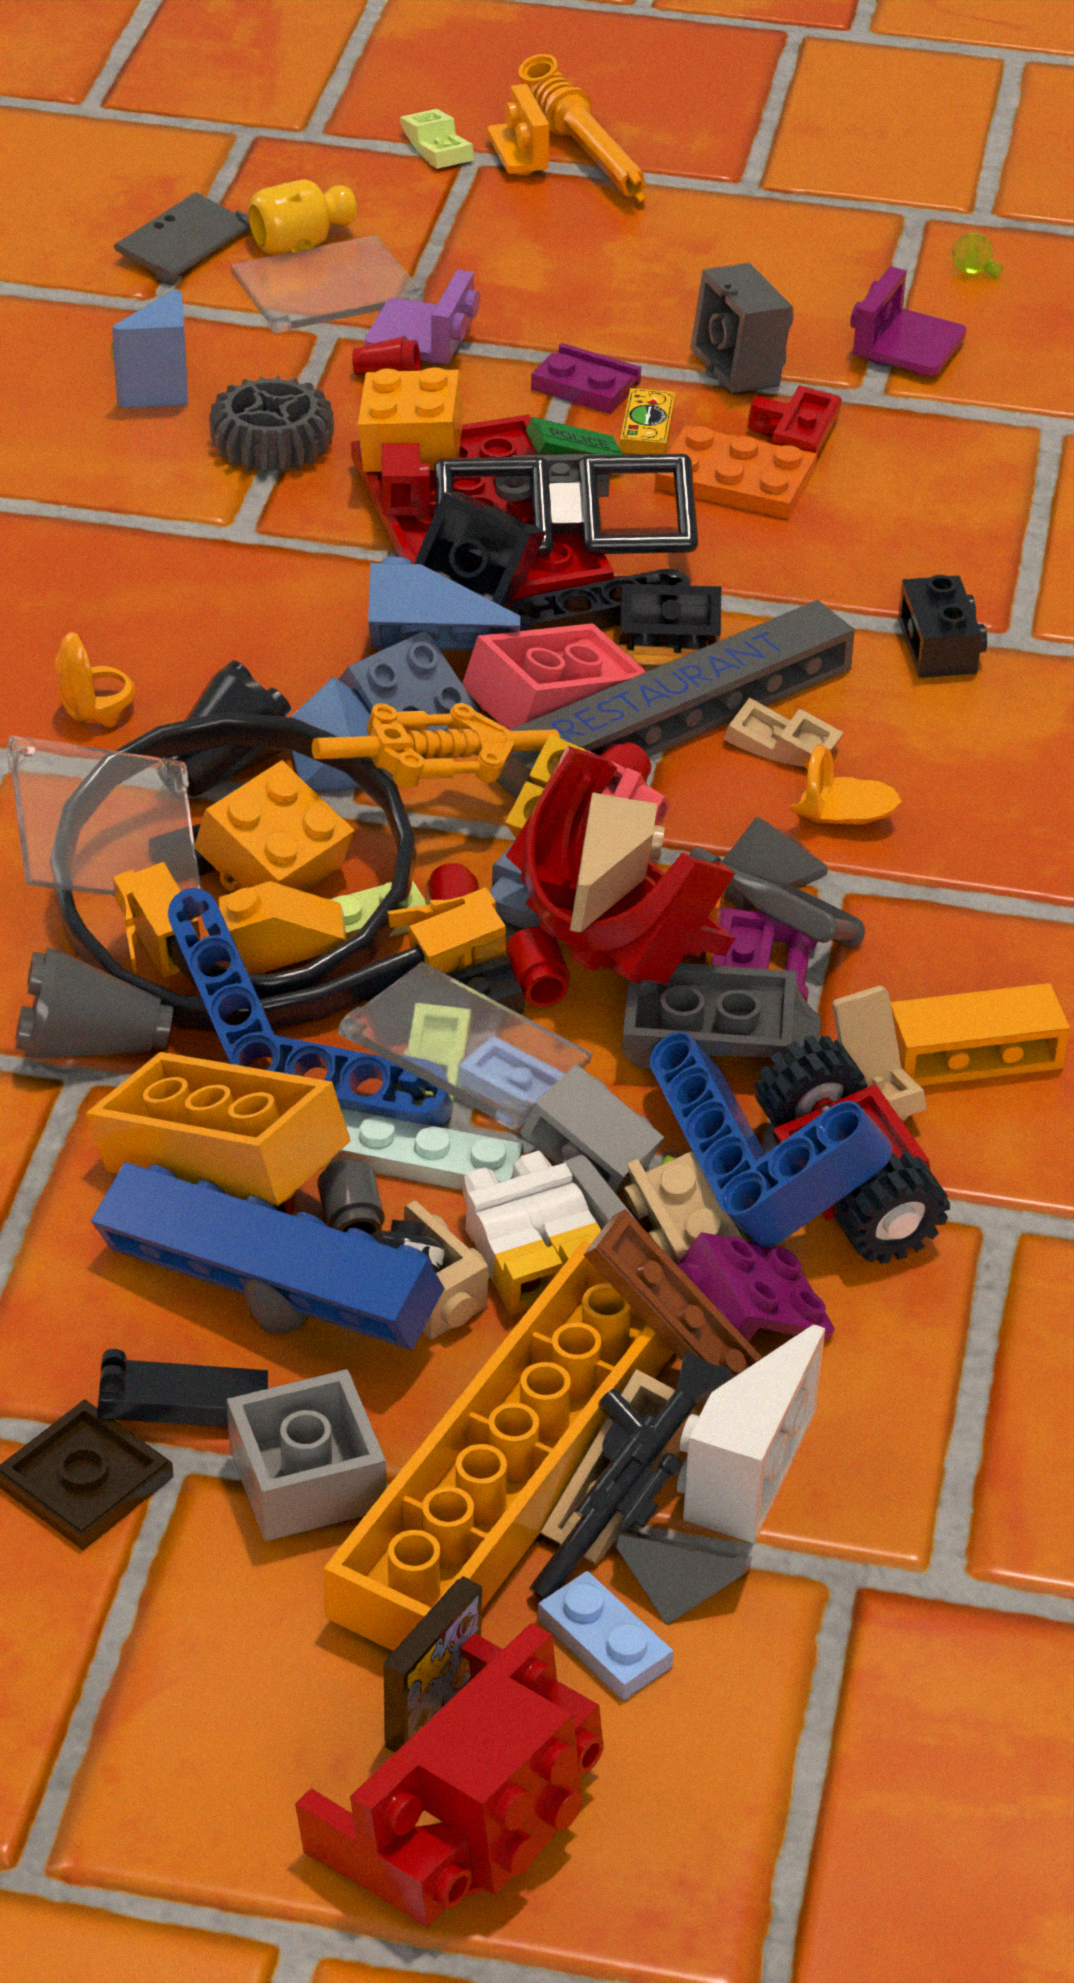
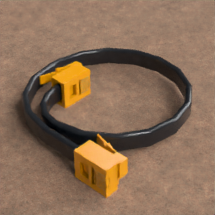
(444, 934)

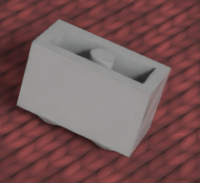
(586, 1118)

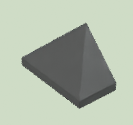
(771, 855)
(678, 1572)

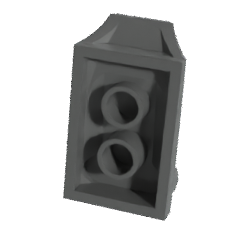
(721, 1010)

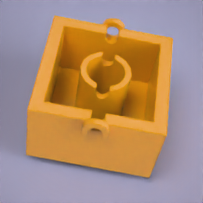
(410, 409)
(273, 833)

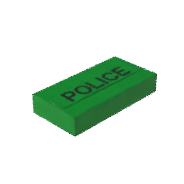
(562, 439)

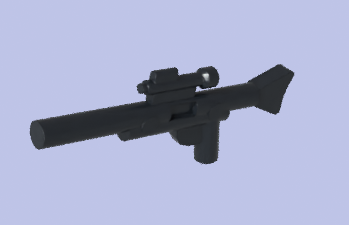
(627, 1481)

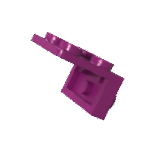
(901, 336)
(754, 1285)

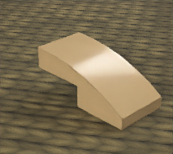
(778, 738)

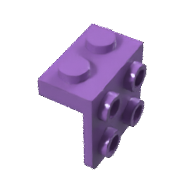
(435, 326)

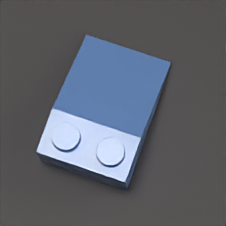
(415, 598)

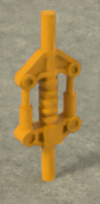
(410, 752)

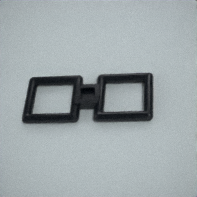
(575, 506)

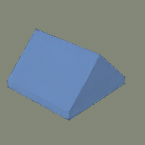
(152, 355)
(339, 712)

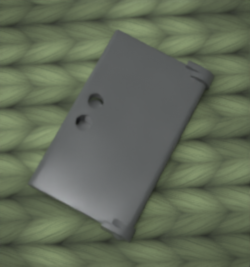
(183, 236)

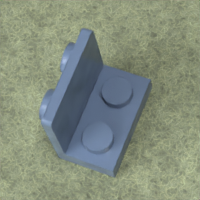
(409, 678)

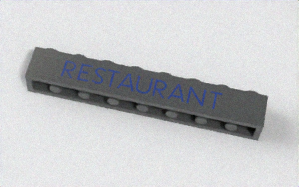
(699, 688)

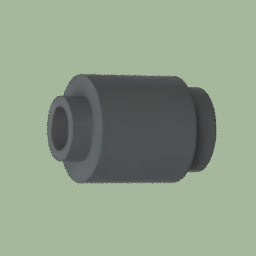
(351, 1197)

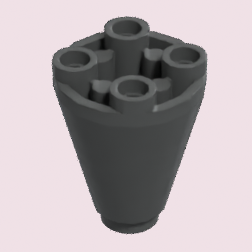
(87, 1012)

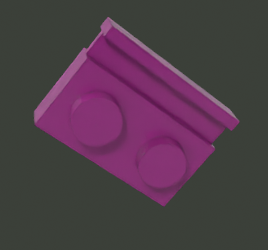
(586, 378)

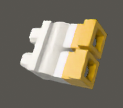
(526, 1225)

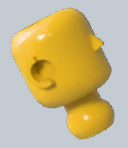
(298, 215)

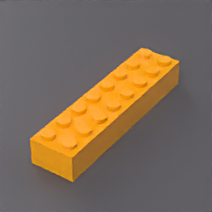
(494, 1460)

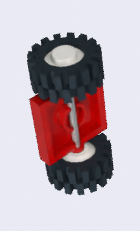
(899, 1201)

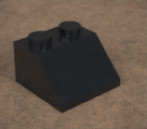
(480, 547)

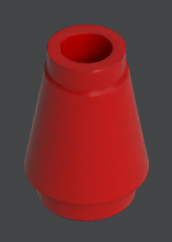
(393, 354)

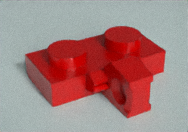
(801, 422)

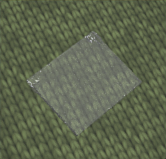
(325, 283)
(99, 815)
(463, 1043)

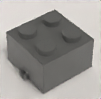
(741, 328)

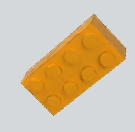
(221, 1125)

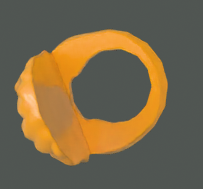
(77, 688)
(842, 798)

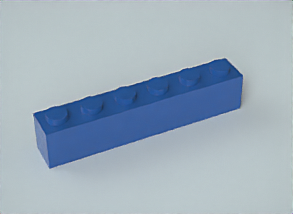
(231, 1240)

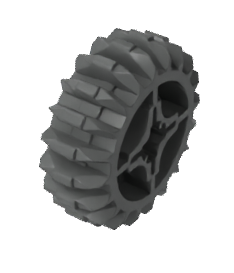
(271, 424)

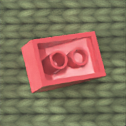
(543, 670)

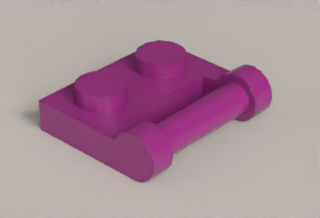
(755, 940)

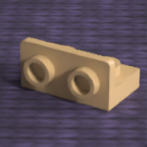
(677, 1204)

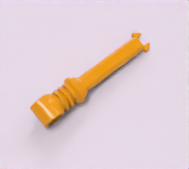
(569, 113)

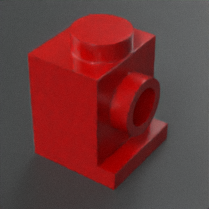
(404, 481)

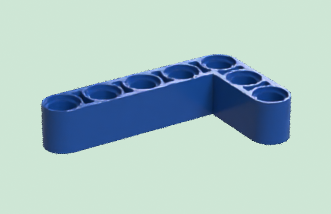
(760, 1191)

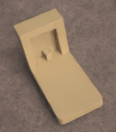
(869, 1036)
(462, 1275)

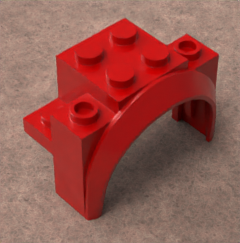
(646, 928)
(488, 1765)

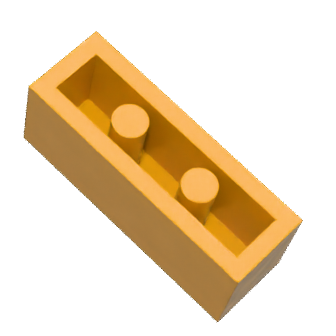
(981, 1034)

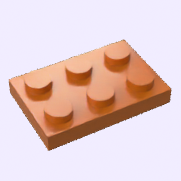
(742, 471)

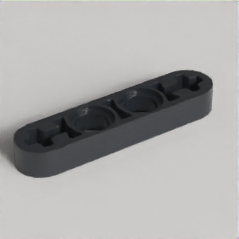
(552, 608)

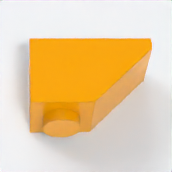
(281, 925)

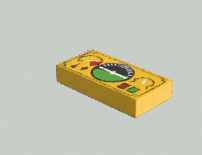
(647, 422)

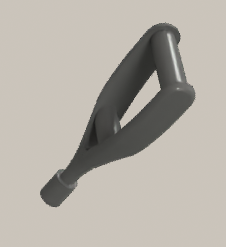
(794, 907)

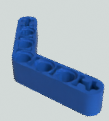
(290, 1056)

